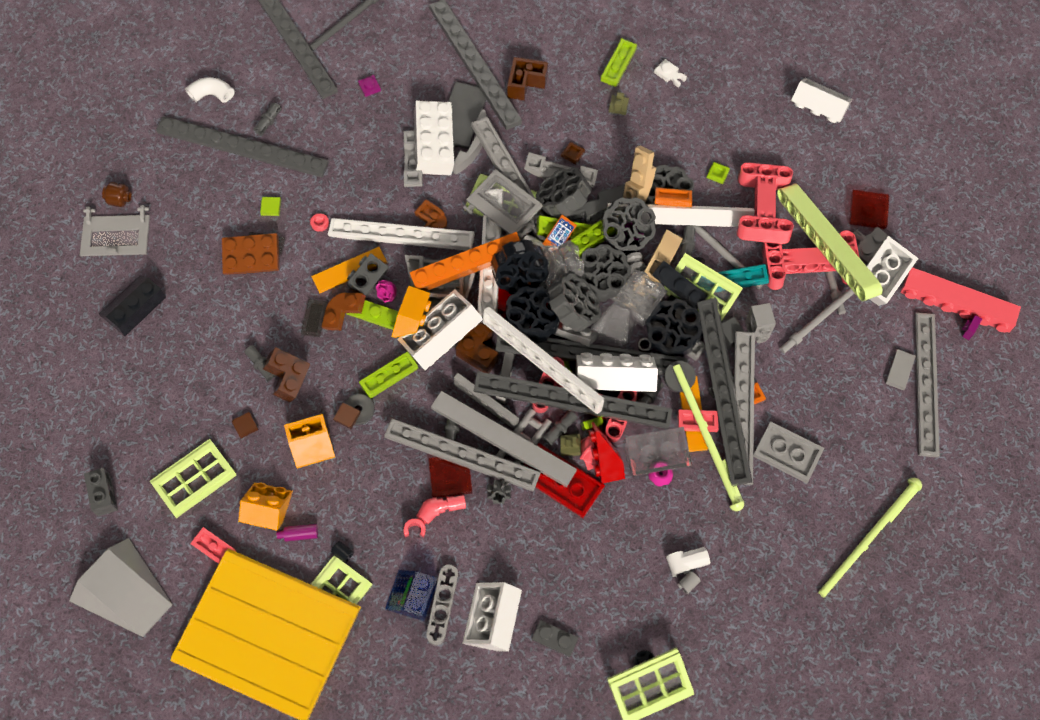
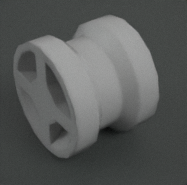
(635, 261)

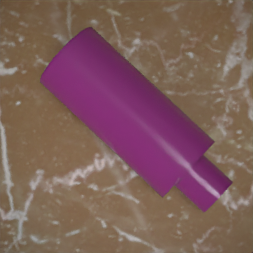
(299, 532)

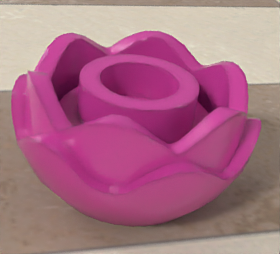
(386, 290)
(660, 480)

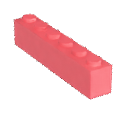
(960, 300)

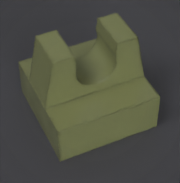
(619, 104)
(570, 445)

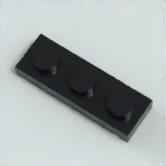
(679, 284)

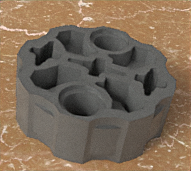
(663, 177)
(563, 192)
(647, 228)
(605, 272)
(574, 302)

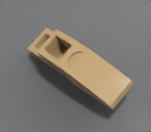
(641, 175)
(664, 251)

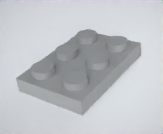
(788, 452)

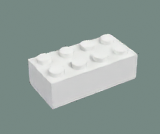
(433, 137)
(442, 329)
(617, 372)

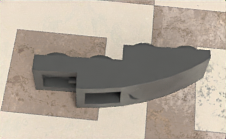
(593, 209)

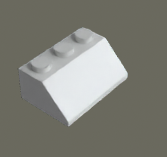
(821, 100)
(890, 267)
(492, 616)

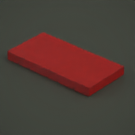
(578, 495)

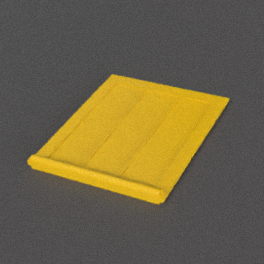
(266, 634)

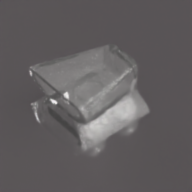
(562, 261)
(641, 295)
(614, 326)

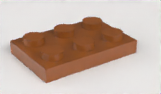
(250, 254)

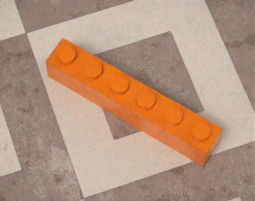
(459, 264)

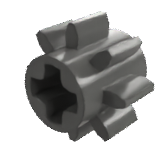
(498, 491)

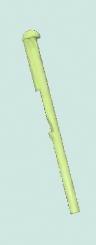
(721, 465)
(914, 486)

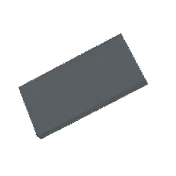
(466, 106)

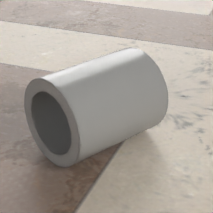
(689, 582)

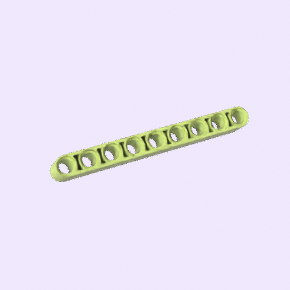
(830, 242)

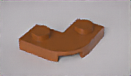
(431, 215)
(340, 305)

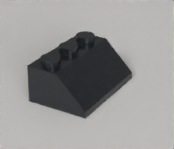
(133, 304)

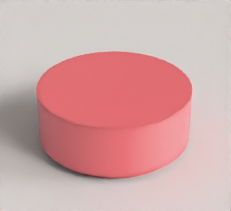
(319, 222)

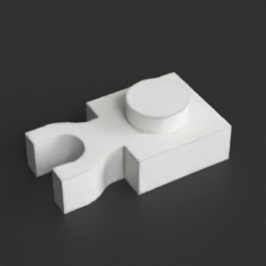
(669, 72)

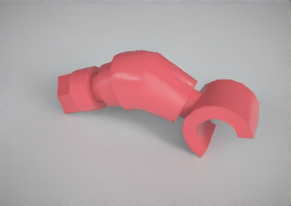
(431, 509)

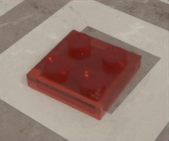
(869, 209)
(449, 478)

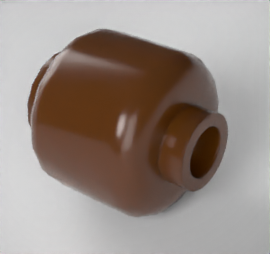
(116, 194)

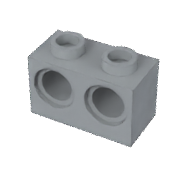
(761, 321)

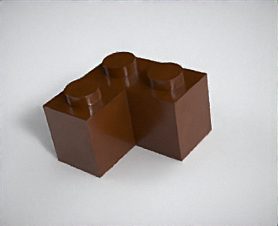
(524, 74)
(474, 348)
(289, 369)

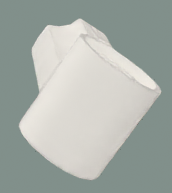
(686, 561)

